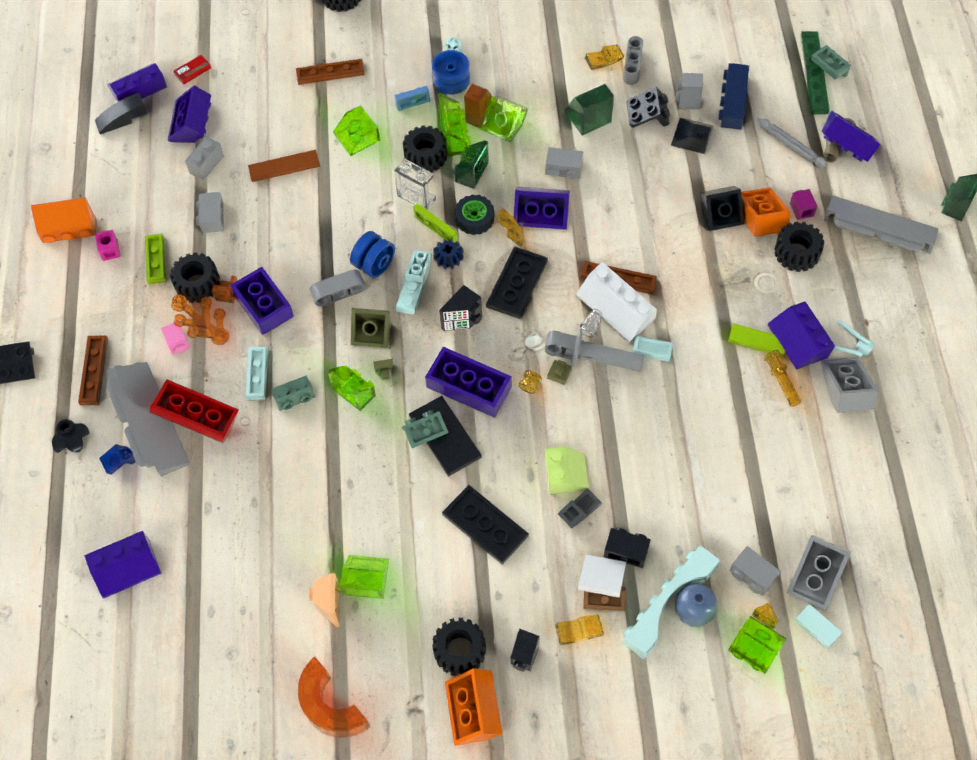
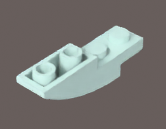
(414, 282)

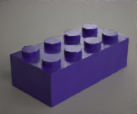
(468, 381)

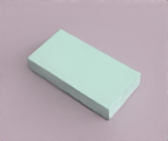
(653, 348)
(818, 626)

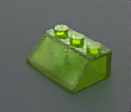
(453, 125)

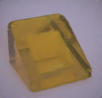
(766, 615)

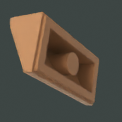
(604, 602)

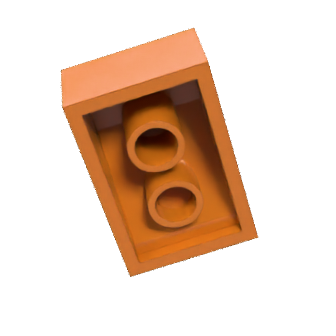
(764, 212)

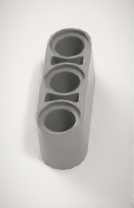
(633, 60)
(337, 287)

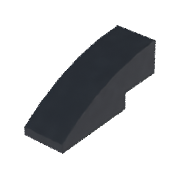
(120, 114)

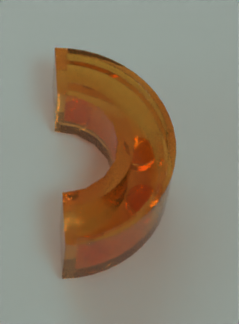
(324, 718)

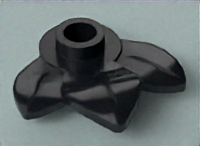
(71, 438)

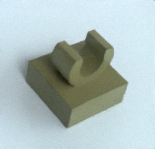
(384, 366)
(559, 372)

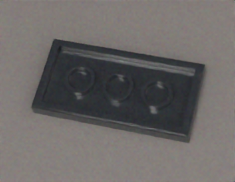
(516, 282)
(452, 449)
(485, 524)

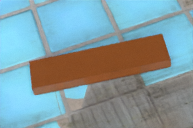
(330, 71)
(284, 165)
(638, 281)
(93, 370)

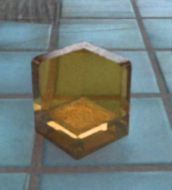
(223, 291)

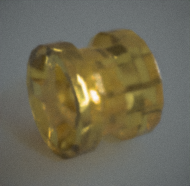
(530, 381)

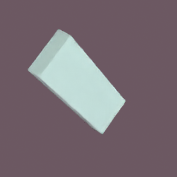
(257, 373)

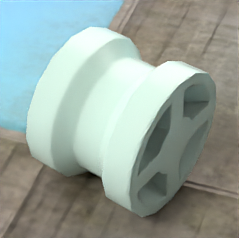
(453, 44)

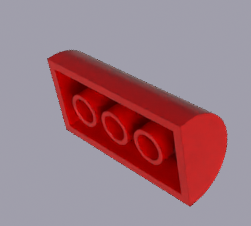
(194, 411)

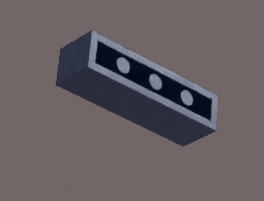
(734, 96)

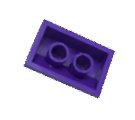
(143, 81)
(190, 116)
(849, 137)
(541, 207)
(801, 335)
(122, 564)

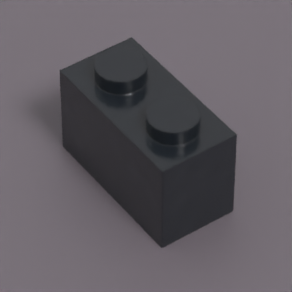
(627, 547)

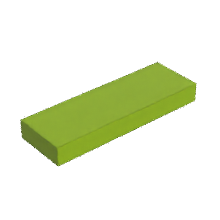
(434, 223)
(155, 259)
(755, 339)

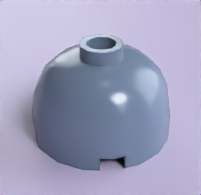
(696, 605)

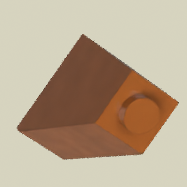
(476, 104)

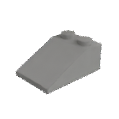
(849, 385)
(818, 572)

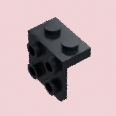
(647, 107)

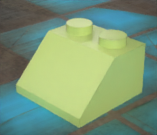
(565, 470)

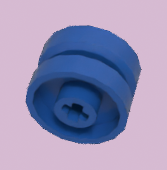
(451, 72)
(372, 254)

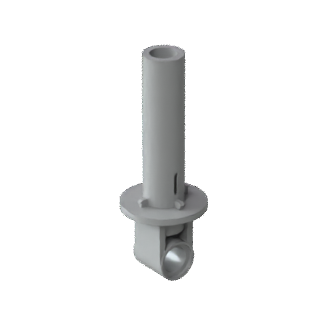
(573, 347)

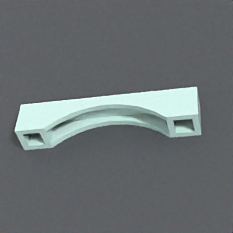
(696, 570)

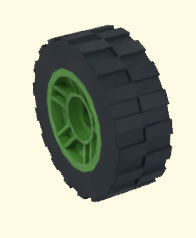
(465, 214)

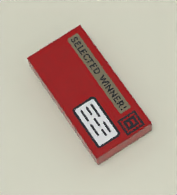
(192, 69)

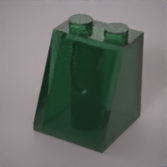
(591, 109)

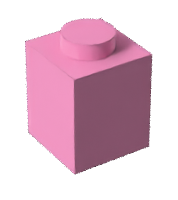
(175, 338)

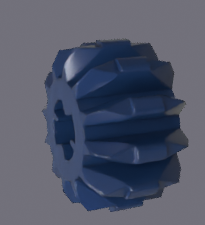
(448, 254)

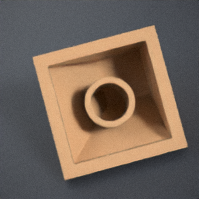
(326, 597)

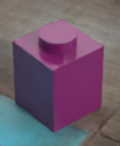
(803, 204)

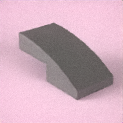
(580, 508)

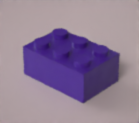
(262, 300)

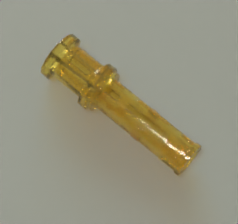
(779, 370)

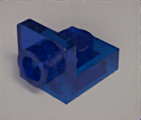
(116, 458)

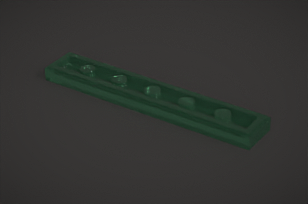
(814, 74)

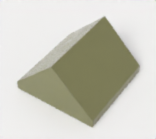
(370, 327)

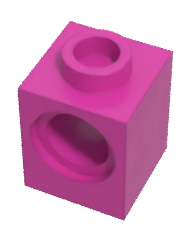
(107, 245)

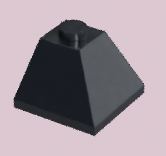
(692, 135)

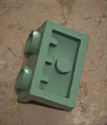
(831, 62)
(293, 393)
(424, 429)

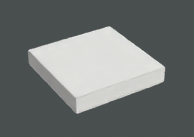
(602, 576)

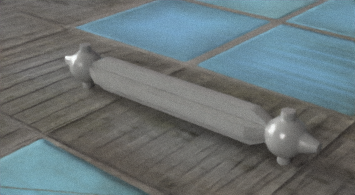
(792, 143)

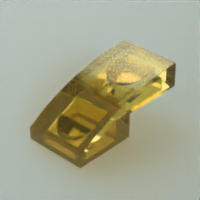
(605, 57)
(513, 230)
(579, 630)

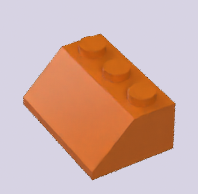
(64, 220)
(473, 707)

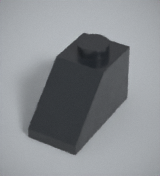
(524, 650)

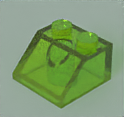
(503, 118)
(356, 131)
(352, 386)
(364, 576)
(757, 645)

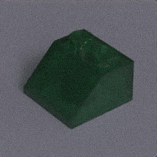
(472, 164)
(961, 197)

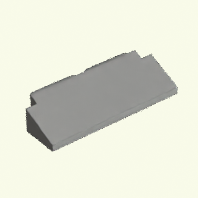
(885, 225)
(150, 436)

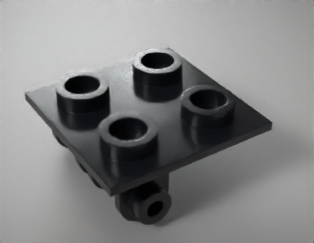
(16, 362)

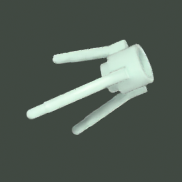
(864, 345)

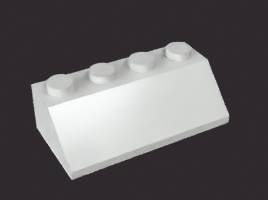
(619, 302)

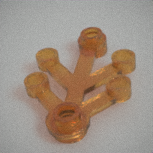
(217, 334)

